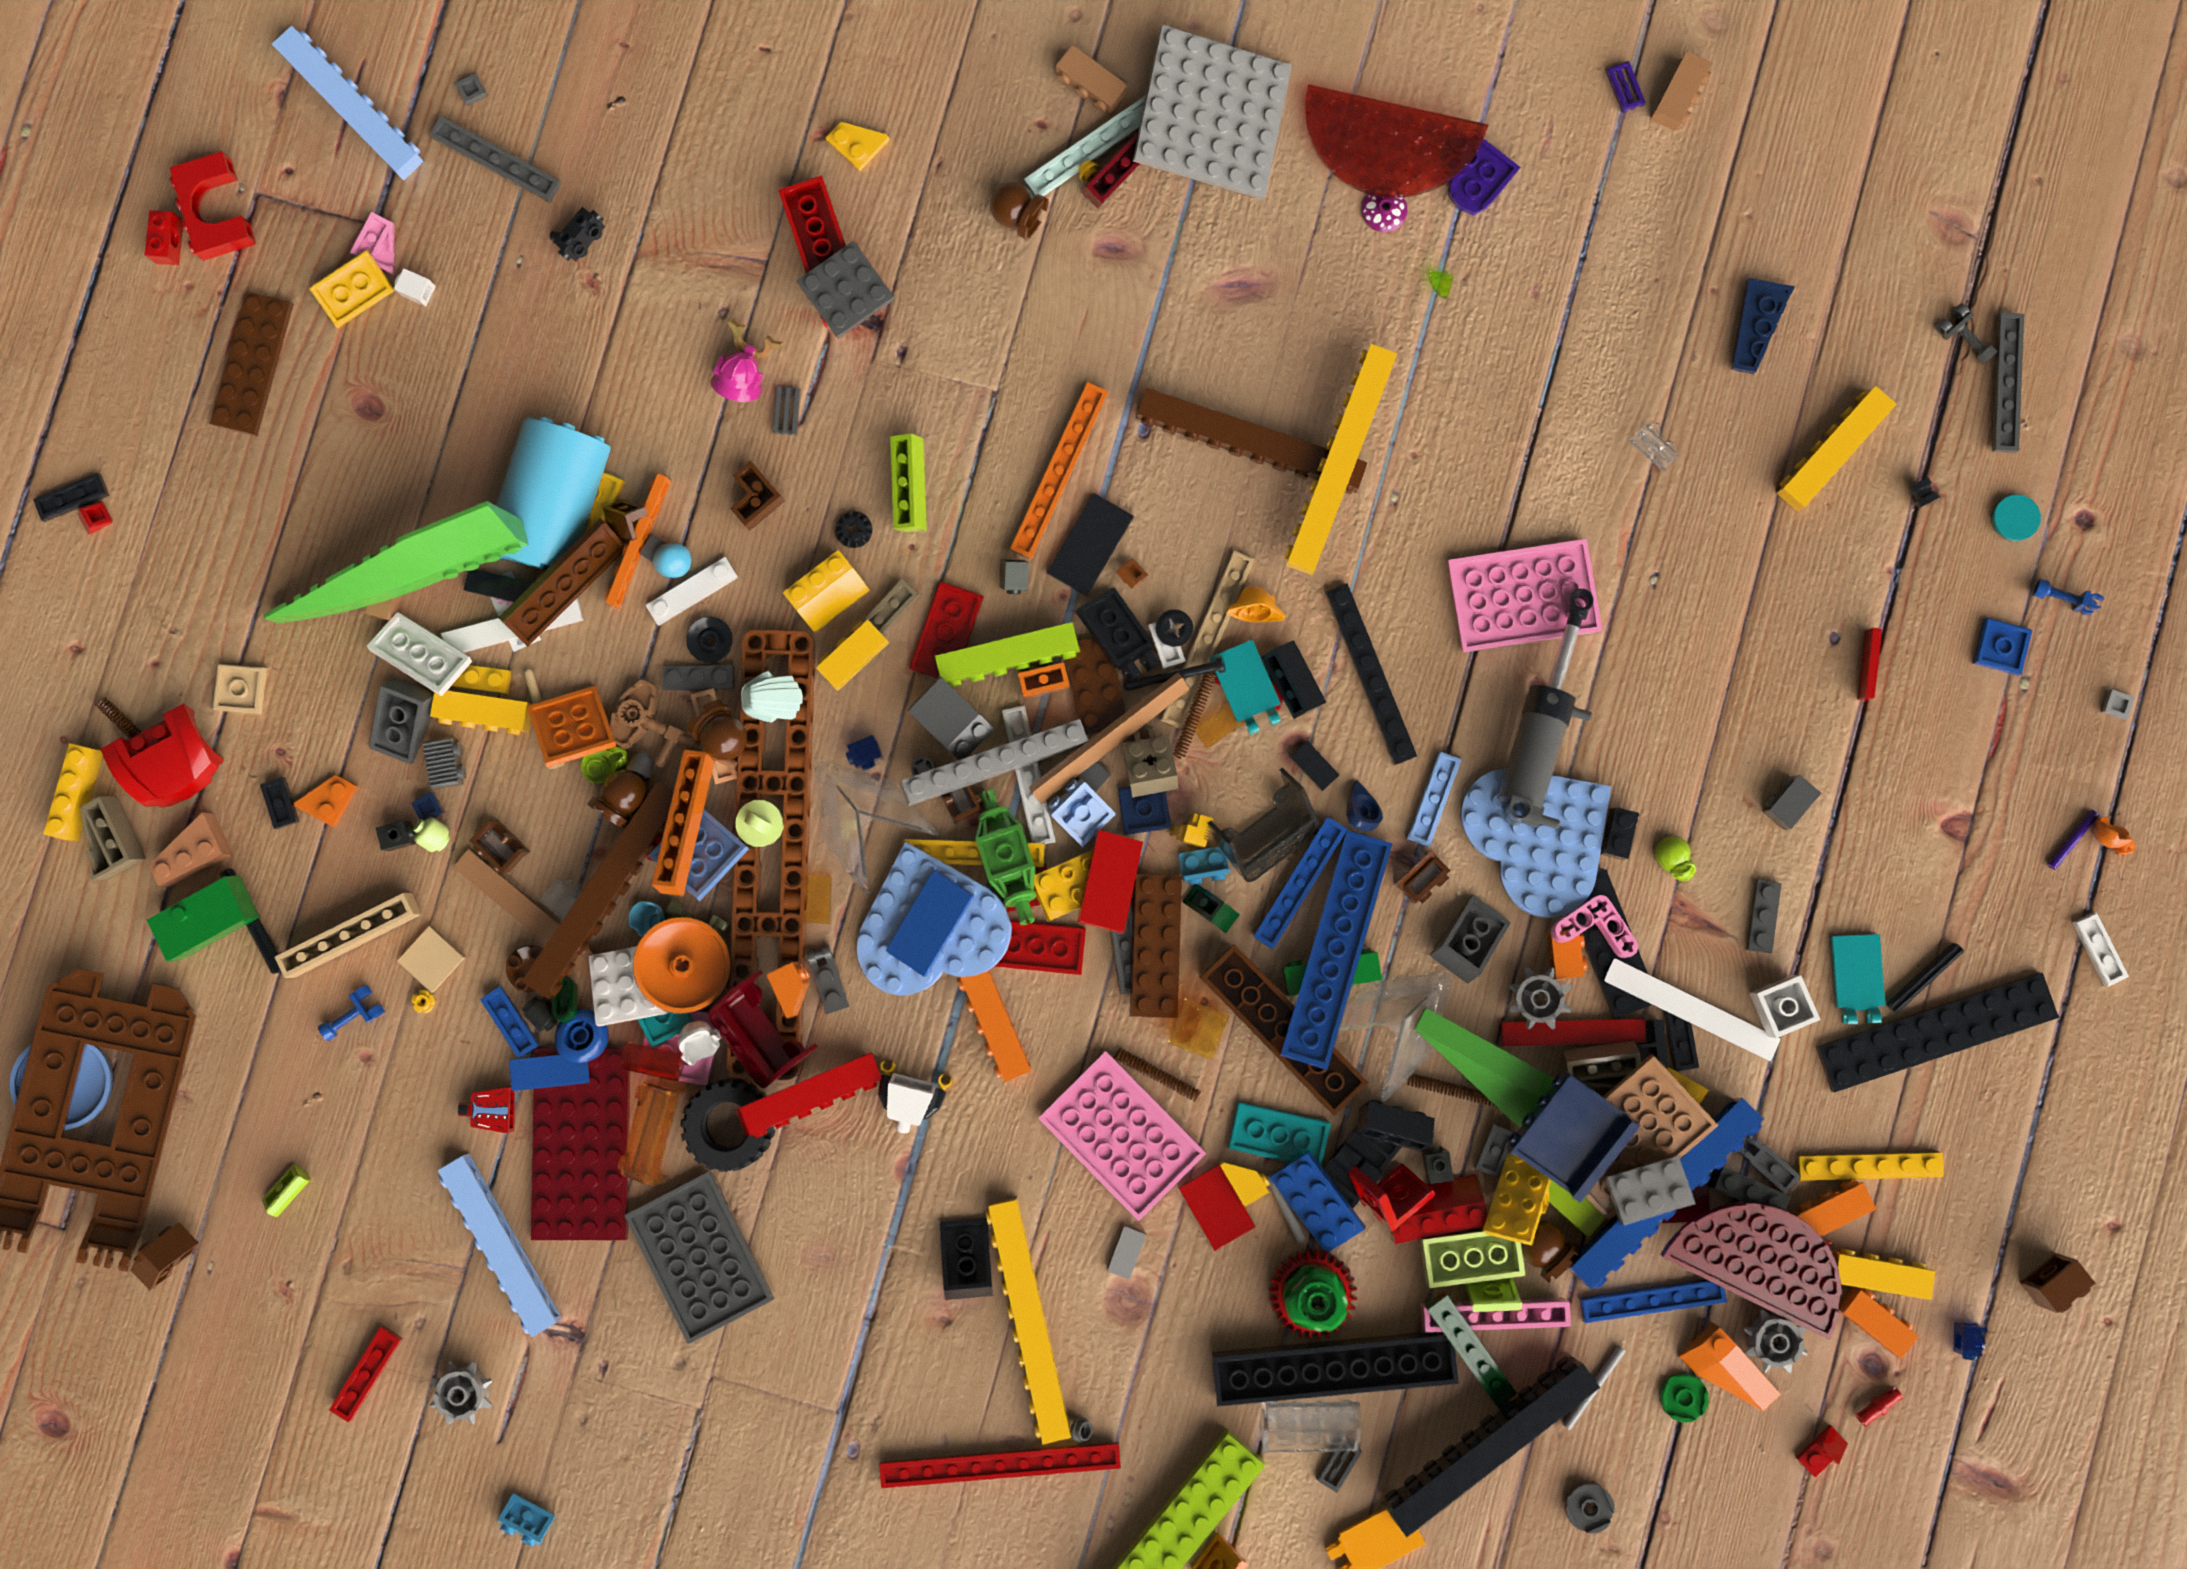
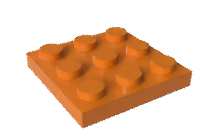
(571, 726)

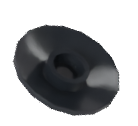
(699, 634)

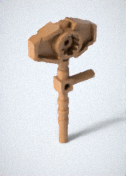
(635, 716)

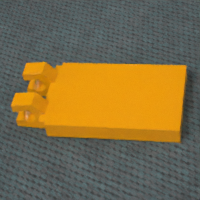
(1373, 1542)

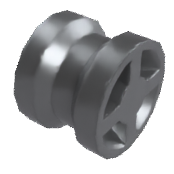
(920, 765)

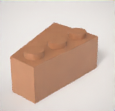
(191, 851)

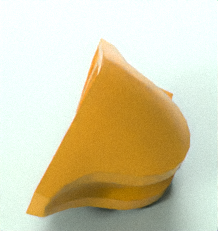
(1256, 605)

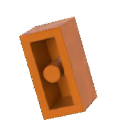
(1044, 680)
(1567, 956)

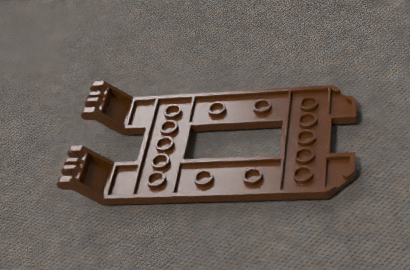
(118, 1172)

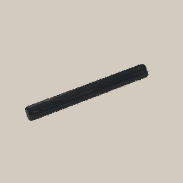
(260, 936)

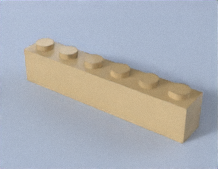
(348, 935)

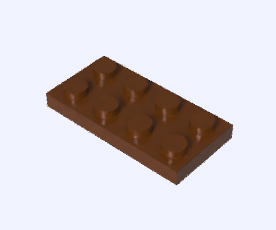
(1095, 687)

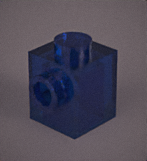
(864, 753)

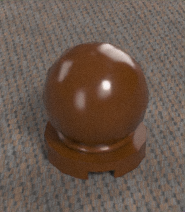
(1016, 207)
(718, 731)
(620, 796)
(1550, 1250)

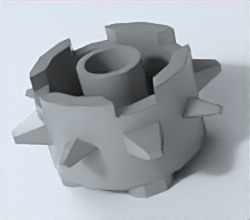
(1552, 991)
(1779, 1354)
(462, 1406)

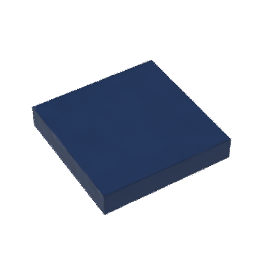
(1143, 812)

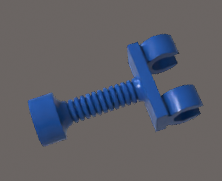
(2085, 599)
(329, 1030)

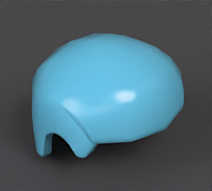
(672, 560)
(645, 916)

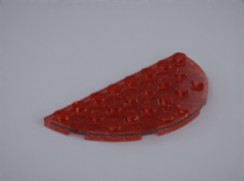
(1387, 145)

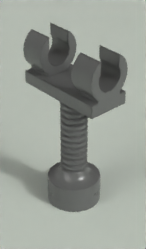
(1963, 314)

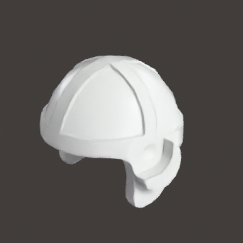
(698, 1041)

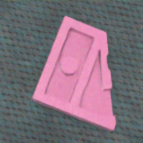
(378, 239)

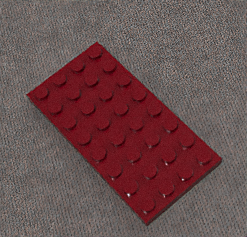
(577, 1153)

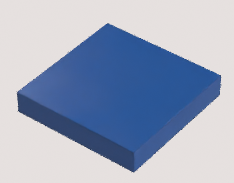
(2002, 646)

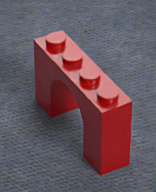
(191, 183)

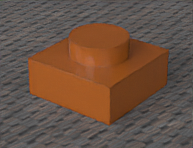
(1132, 573)

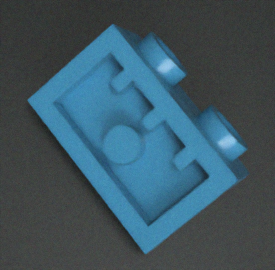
(1203, 864)
(525, 1520)

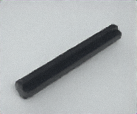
(1925, 977)

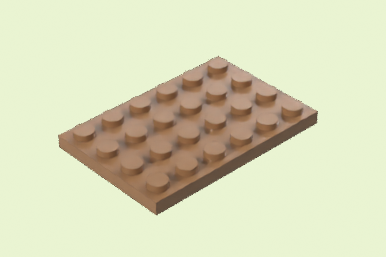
(1667, 1120)

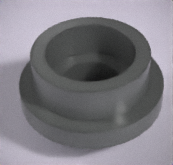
(1081, 1429)

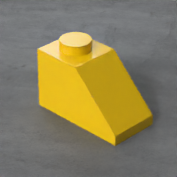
(1245, 1181)

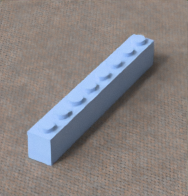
(352, 107)
(499, 1244)

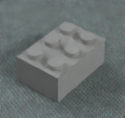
(1649, 1190)

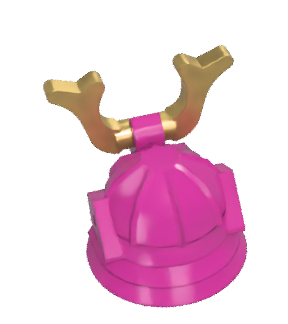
(738, 373)

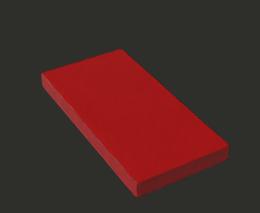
(946, 626)
(1110, 881)
(1045, 948)

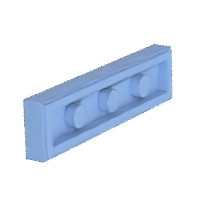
(1434, 799)

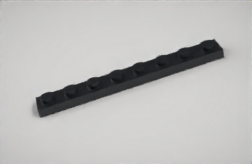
(1371, 674)

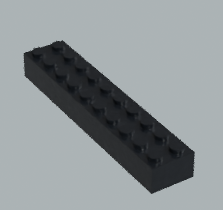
(1333, 1368)
(1490, 1444)

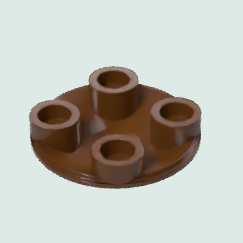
(519, 964)

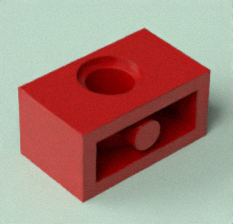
(164, 237)

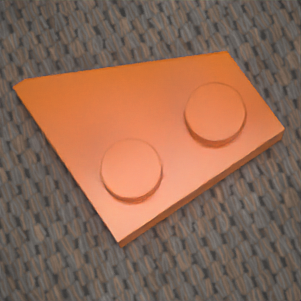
(328, 800)

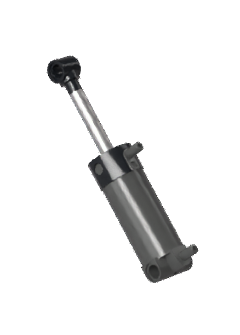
(1542, 730)

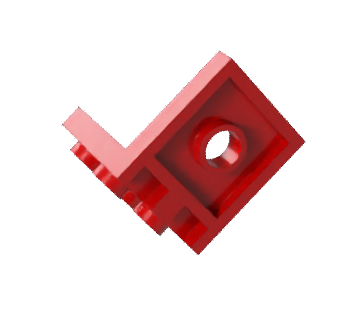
(1382, 1198)

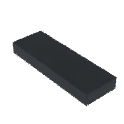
(71, 497)
(495, 585)
(1681, 1042)

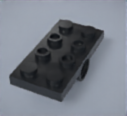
(1364, 1153)

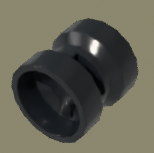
(1923, 492)

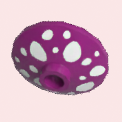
(1381, 219)

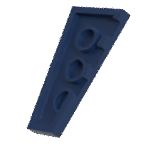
(1758, 320)

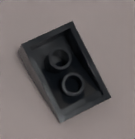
(966, 1259)

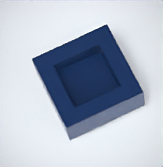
(428, 806)

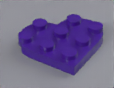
(1482, 180)

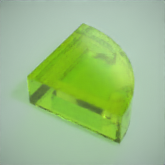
(1441, 283)

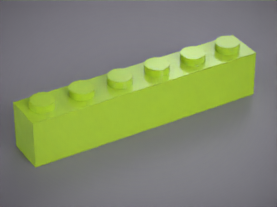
(1007, 654)

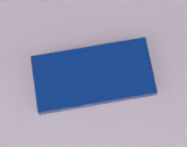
(929, 923)

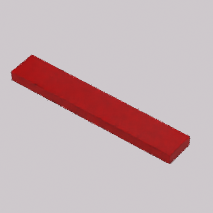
(1574, 1032)

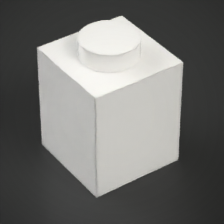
(414, 287)

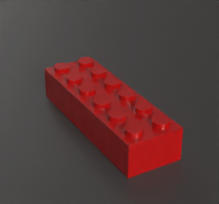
(812, 222)

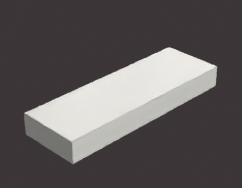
(2100, 949)

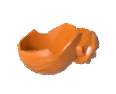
(2113, 837)

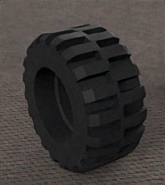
(697, 1133)

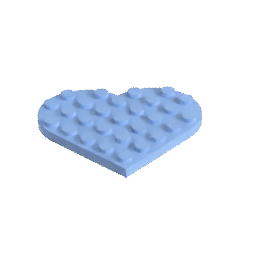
(1541, 867)
(972, 948)

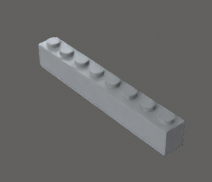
(993, 762)

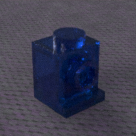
(1969, 1340)

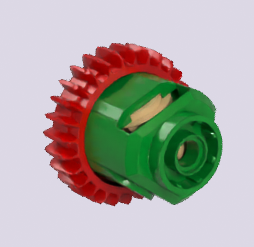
(1313, 1293)

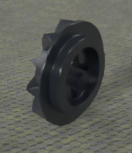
(857, 539)
(1177, 617)

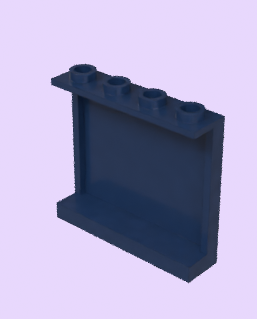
(1572, 1135)

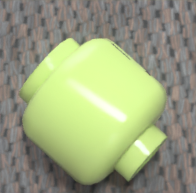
(431, 834)

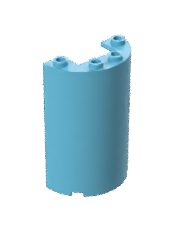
(551, 487)

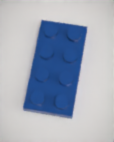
(1317, 1201)

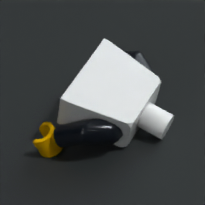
(909, 1098)

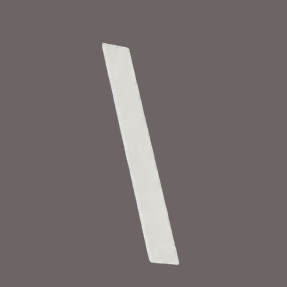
(1691, 1009)

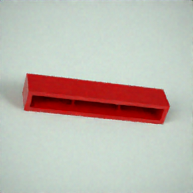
(808, 1094)

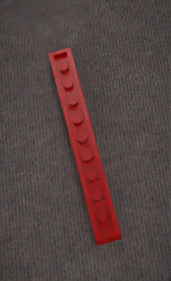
(1000, 1465)

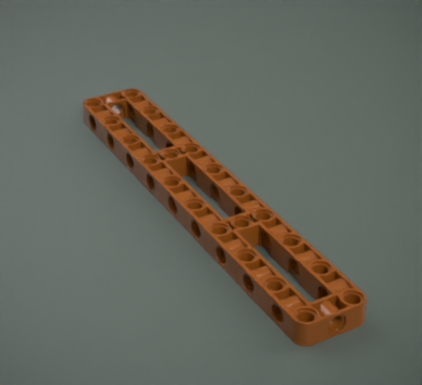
(795, 811)

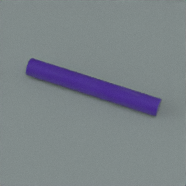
(2073, 839)

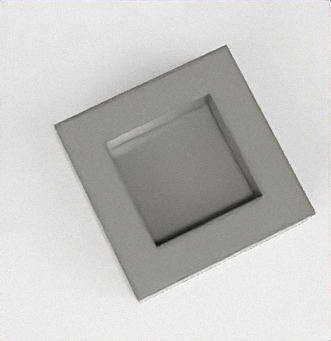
(2117, 704)

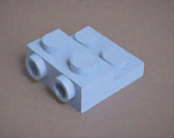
(1080, 811)

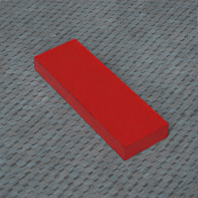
(1869, 664)

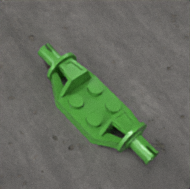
(1006, 856)

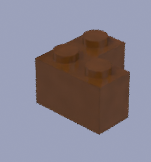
(761, 497)
(161, 1256)

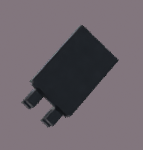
(1118, 633)

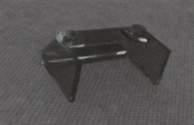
(1272, 835)

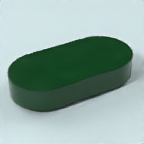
(565, 1002)

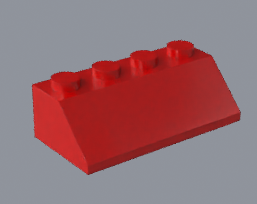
(1454, 1208)

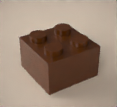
(2058, 1283)

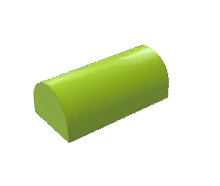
(285, 1190)

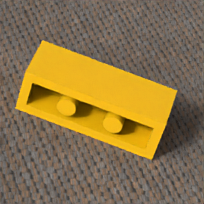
(851, 654)

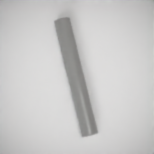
(1287, 1212)

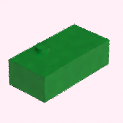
(203, 918)

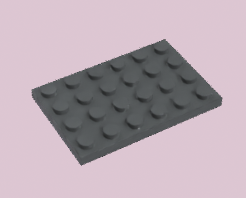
(699, 1257)

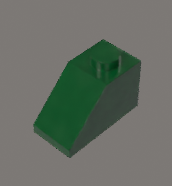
(1211, 908)

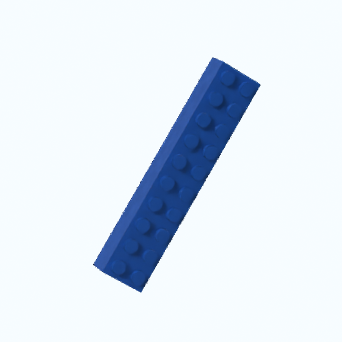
(1615, 1241)

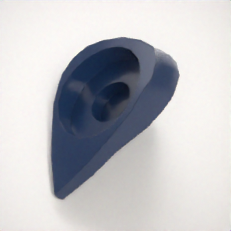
(1363, 809)

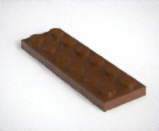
(251, 363)
(563, 582)
(1155, 946)

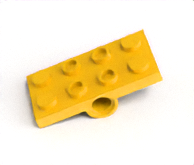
(1062, 886)
(1518, 1201)

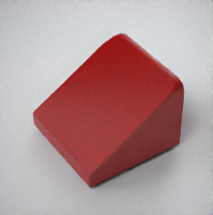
(94, 517)

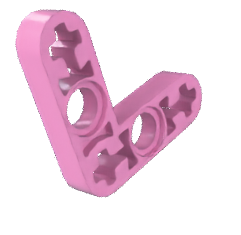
(1601, 919)

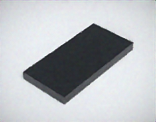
(1090, 544)

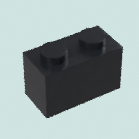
(1619, 833)

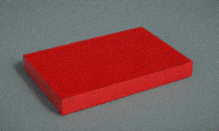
(1217, 1207)

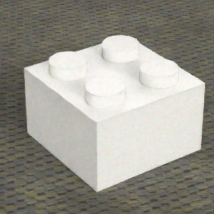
(1784, 1006)

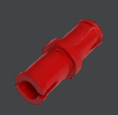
(1879, 1406)

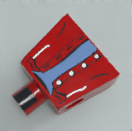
(491, 1110)

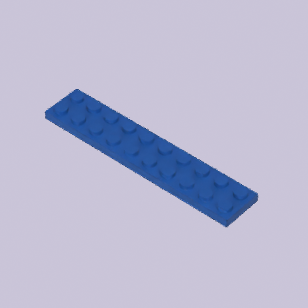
(1336, 950)

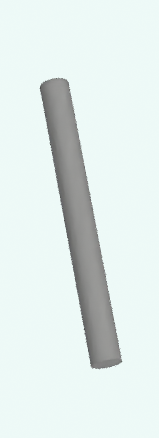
(1600, 1379)

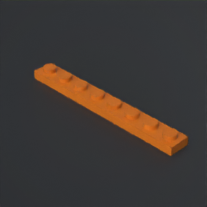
(1059, 470)

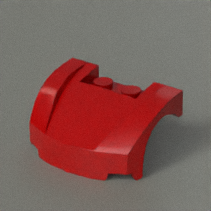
(163, 761)

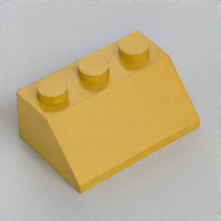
(826, 591)

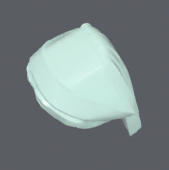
(771, 697)

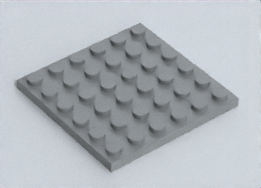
(1212, 112)

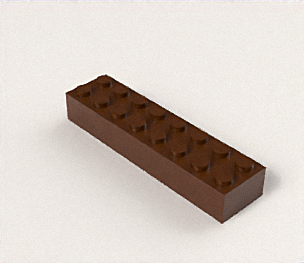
(1268, 1016)

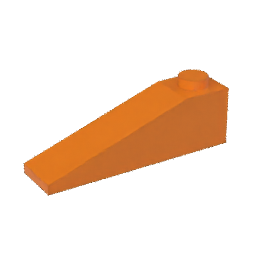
(1725, 1365)

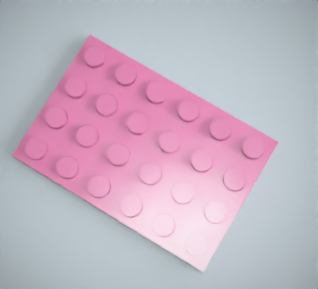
(1520, 594)
(1122, 1135)

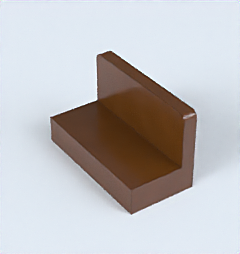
(621, 515)

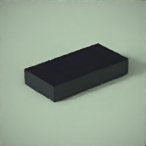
(1314, 766)

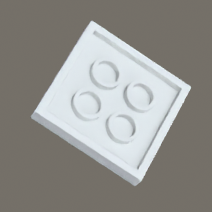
(615, 989)

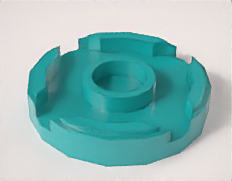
(2016, 518)

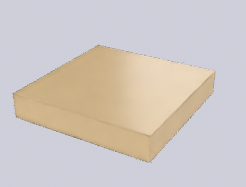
(239, 689)
(431, 959)

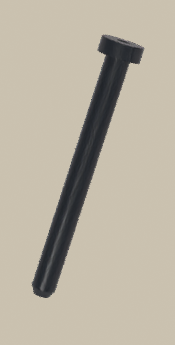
(1218, 665)

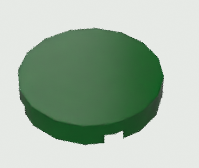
(1684, 1397)

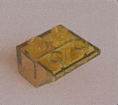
(1198, 1029)

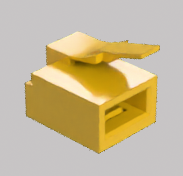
(1194, 832)

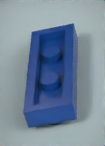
(510, 1022)

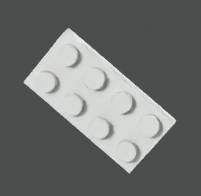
(419, 653)

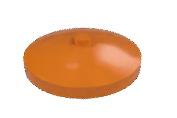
(681, 965)

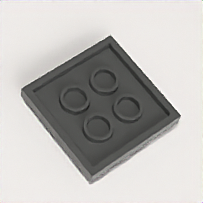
(845, 289)

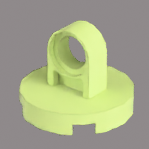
(759, 823)

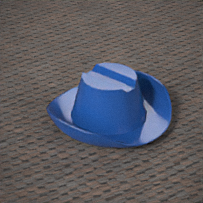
(581, 1037)

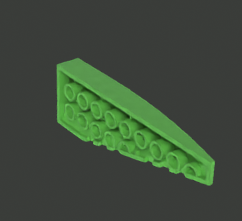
(1496, 1073)

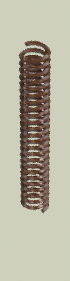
(1193, 710)
(126, 725)
(1158, 1074)
(1450, 1088)

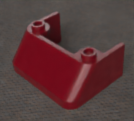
(753, 1035)

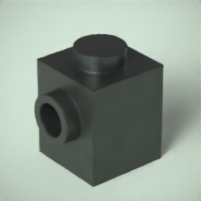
(1014, 575)
(395, 835)
(1437, 1165)

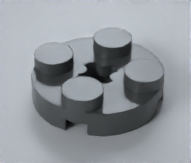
(1583, 1520)

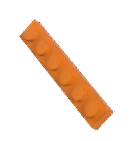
(624, 572)

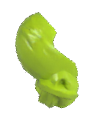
(603, 763)
(1674, 857)

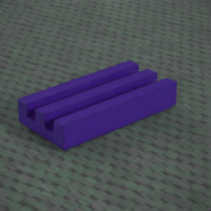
(1617, 90)

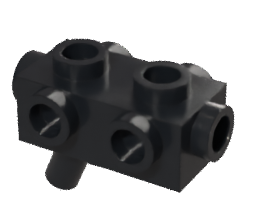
(578, 234)

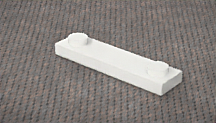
(691, 591)

